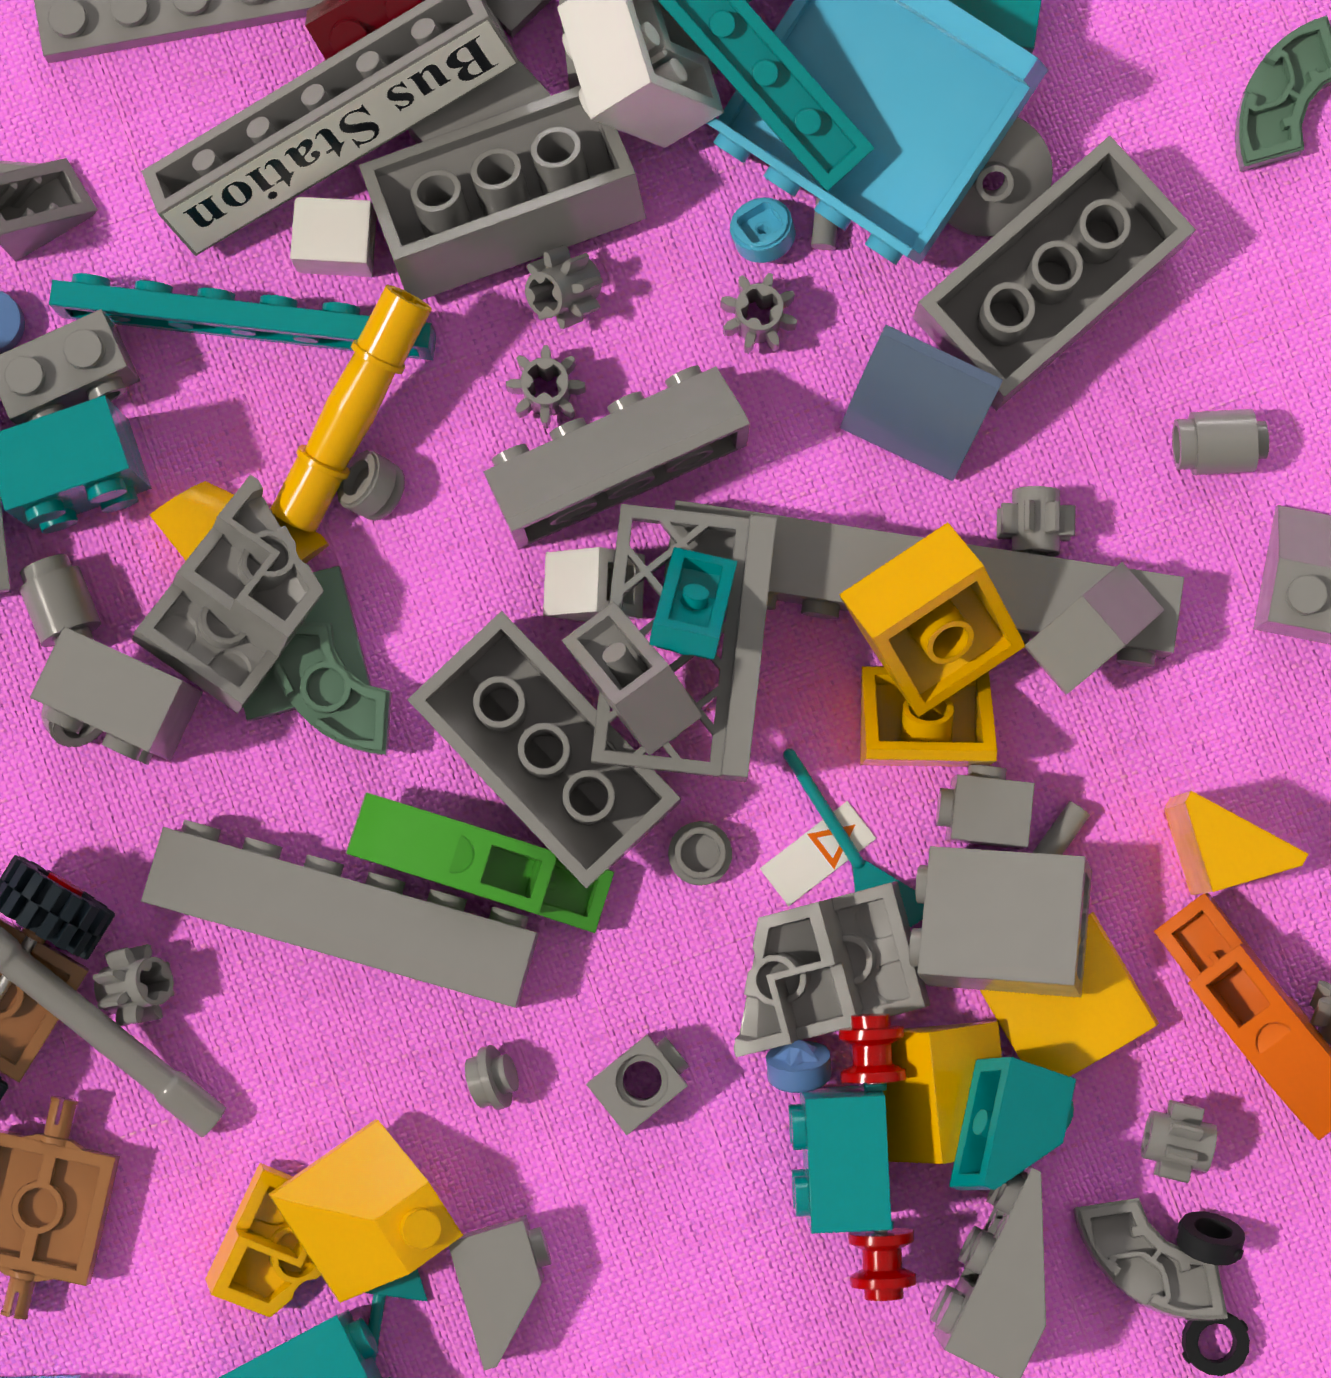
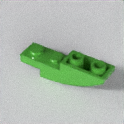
(475, 861)

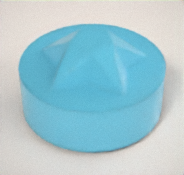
(762, 230)

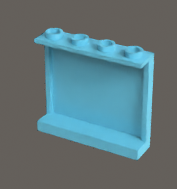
(920, 86)

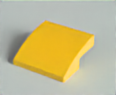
(1077, 1031)

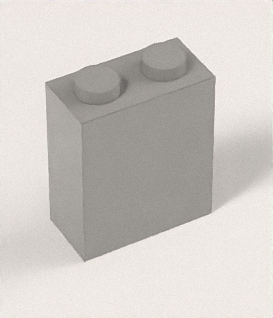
(1002, 921)

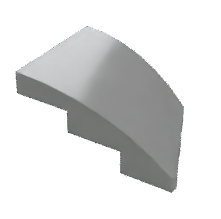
(233, 602)
(828, 964)

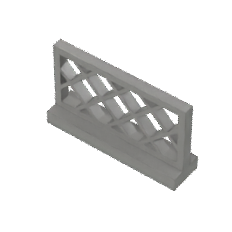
(741, 641)

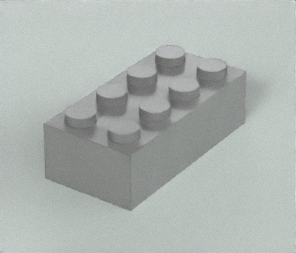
(1055, 270)

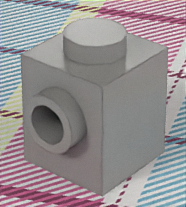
(986, 808)

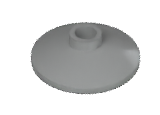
(1027, 175)

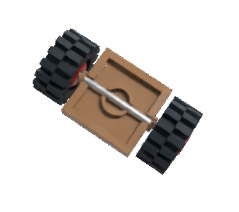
(50, 911)

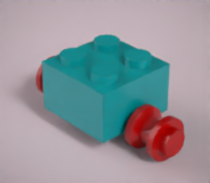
(847, 1159)

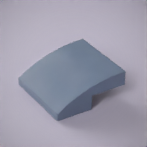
(920, 403)

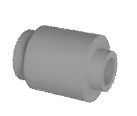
(1219, 442)
(57, 598)

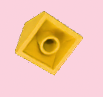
(948, 735)
(1222, 848)
(931, 1103)

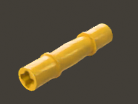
(350, 408)

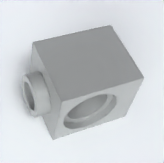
(621, 1105)

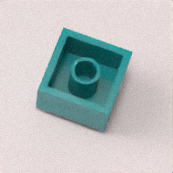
(70, 465)

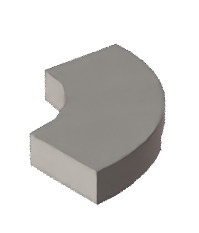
(1147, 1265)

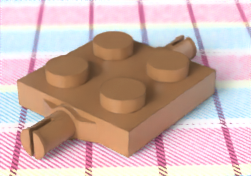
(50, 1207)

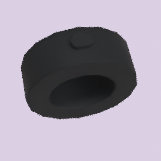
(1210, 1238)
(1224, 1365)

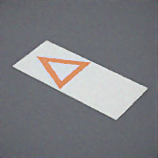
(814, 855)

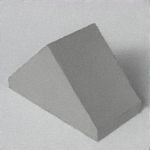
(1094, 628)

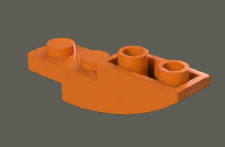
(1253, 1009)

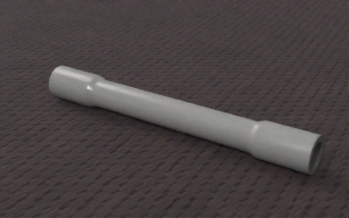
(170, 1087)

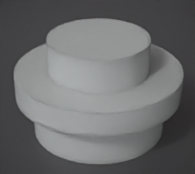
(700, 853)
(491, 1078)

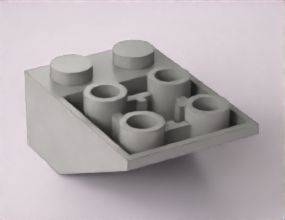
(1000, 1298)

